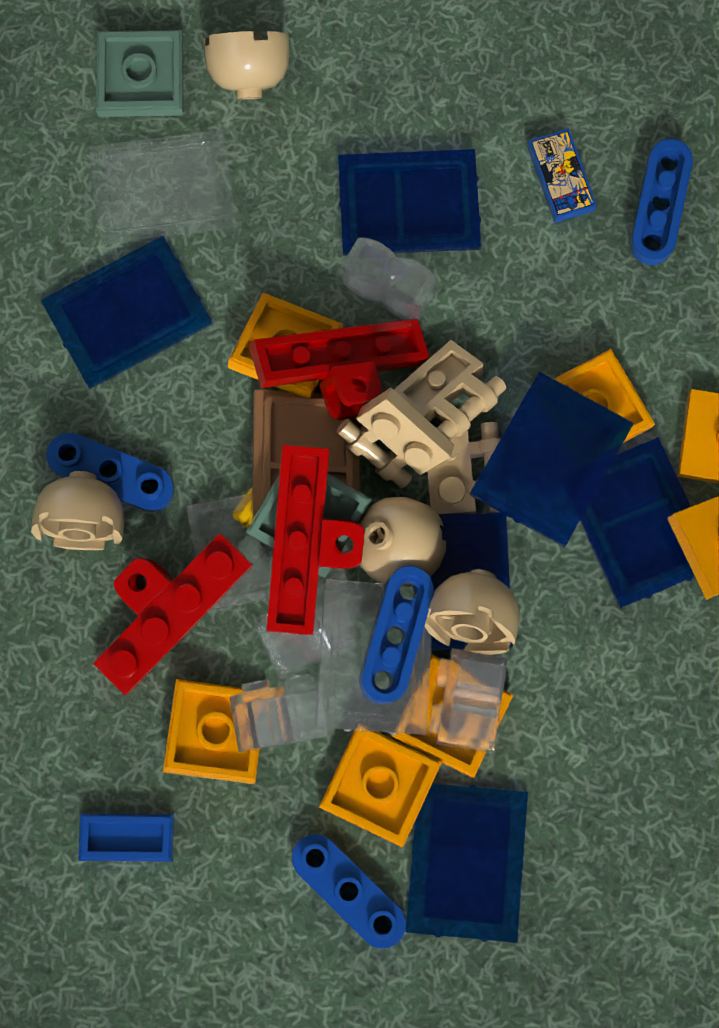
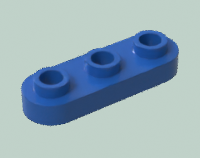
(666, 186)
(130, 473)
(409, 619)
(364, 907)

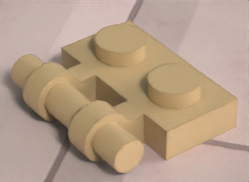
(442, 381)
(403, 431)
(453, 479)

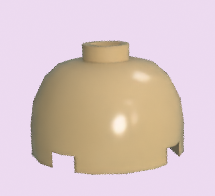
(246, 61)
(79, 513)
(401, 535)
(476, 611)

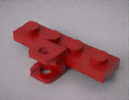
(342, 358)
(305, 540)
(167, 608)

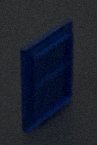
(410, 200)
(126, 312)
(551, 459)
(631, 526)
(468, 863)

